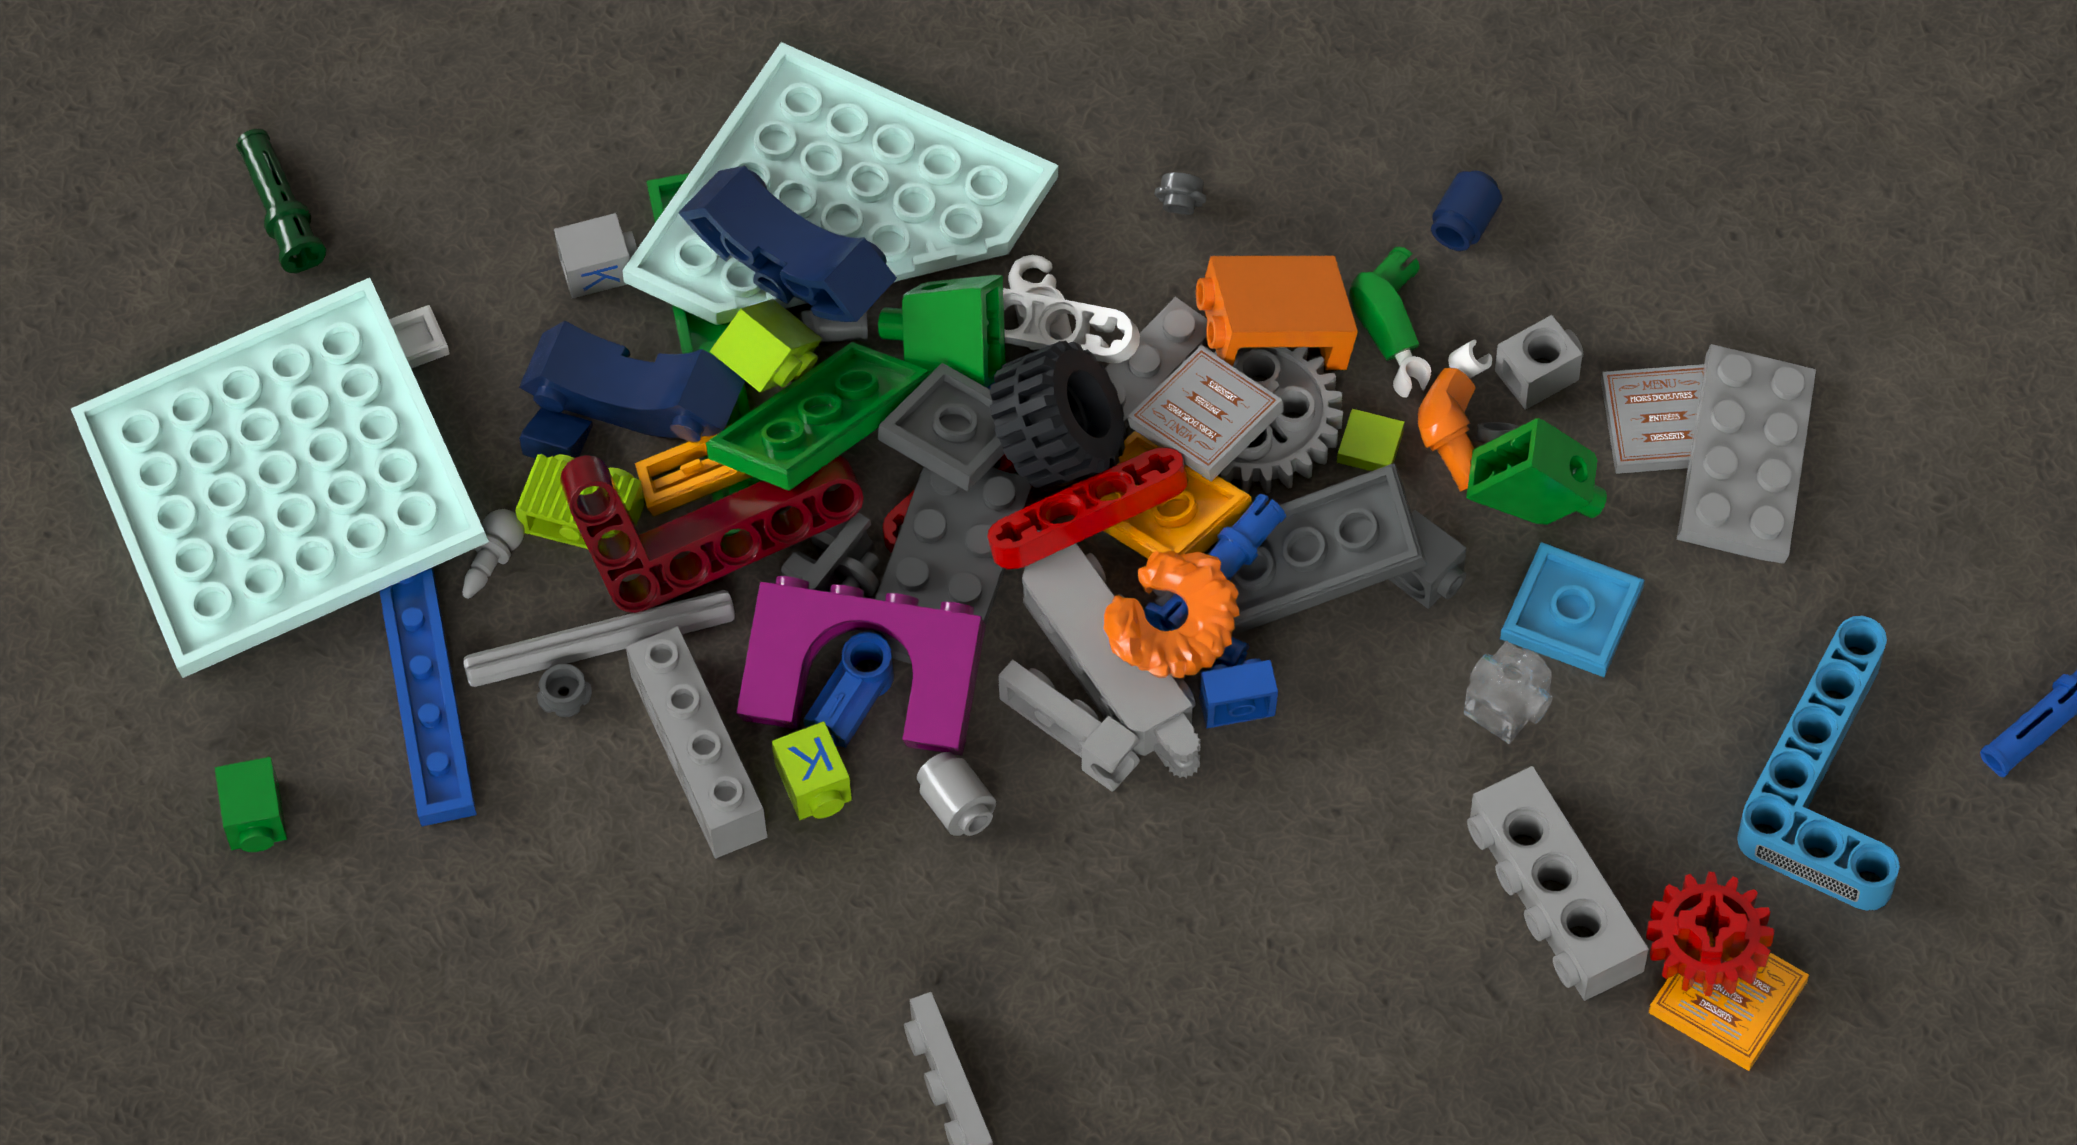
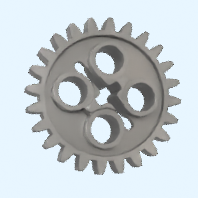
(1303, 439)

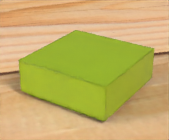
(1370, 441)

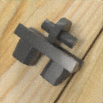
(844, 559)

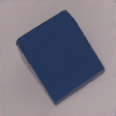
(554, 434)

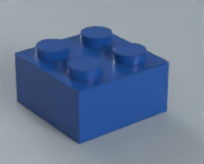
(1238, 693)

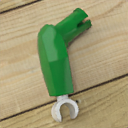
(1386, 320)

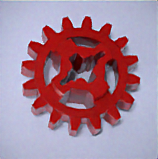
(1683, 938)

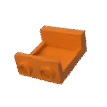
(1277, 305)

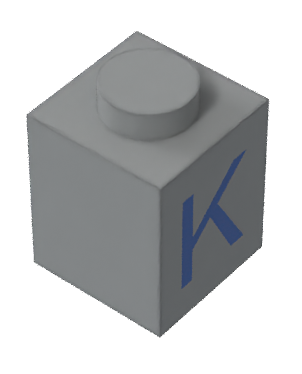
(594, 254)

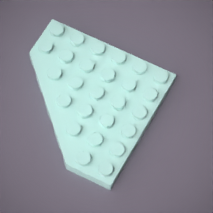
(855, 166)

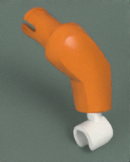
(1443, 414)

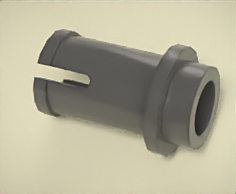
(836, 330)

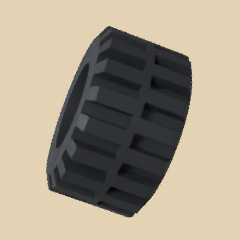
(1058, 416)

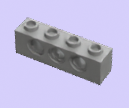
(696, 742)
(1526, 808)

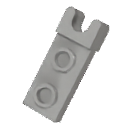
(1102, 746)

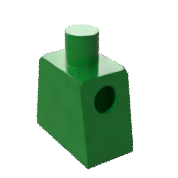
(952, 325)
(1536, 475)

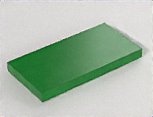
(817, 416)

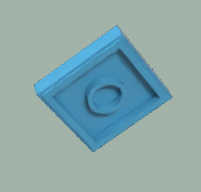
(1572, 609)

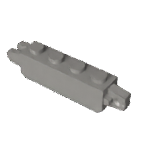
(1069, 604)

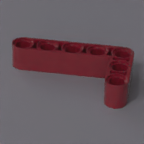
(699, 530)

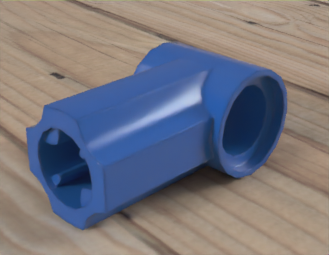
(851, 692)

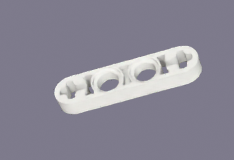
(1043, 310)

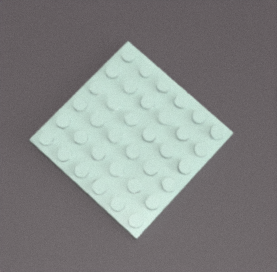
(277, 477)

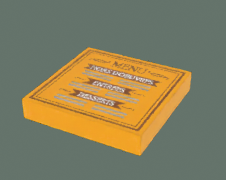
(1737, 1022)

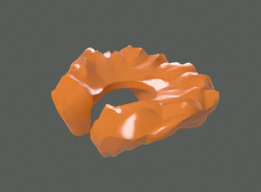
(1203, 635)

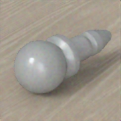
(504, 535)

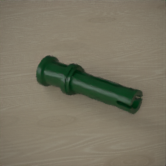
(285, 217)

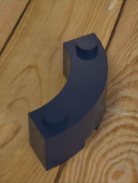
(785, 250)
(664, 398)

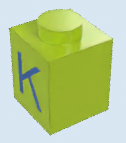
(812, 772)

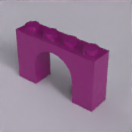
(797, 622)

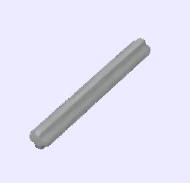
(596, 638)

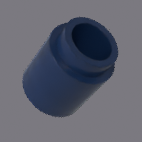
(1466, 210)

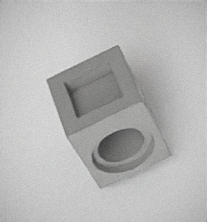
(1534, 380)

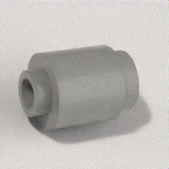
(956, 794)

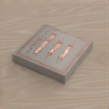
(1206, 413)
(1652, 416)

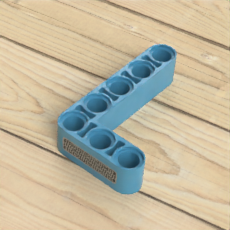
(1807, 765)

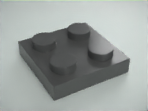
(946, 427)

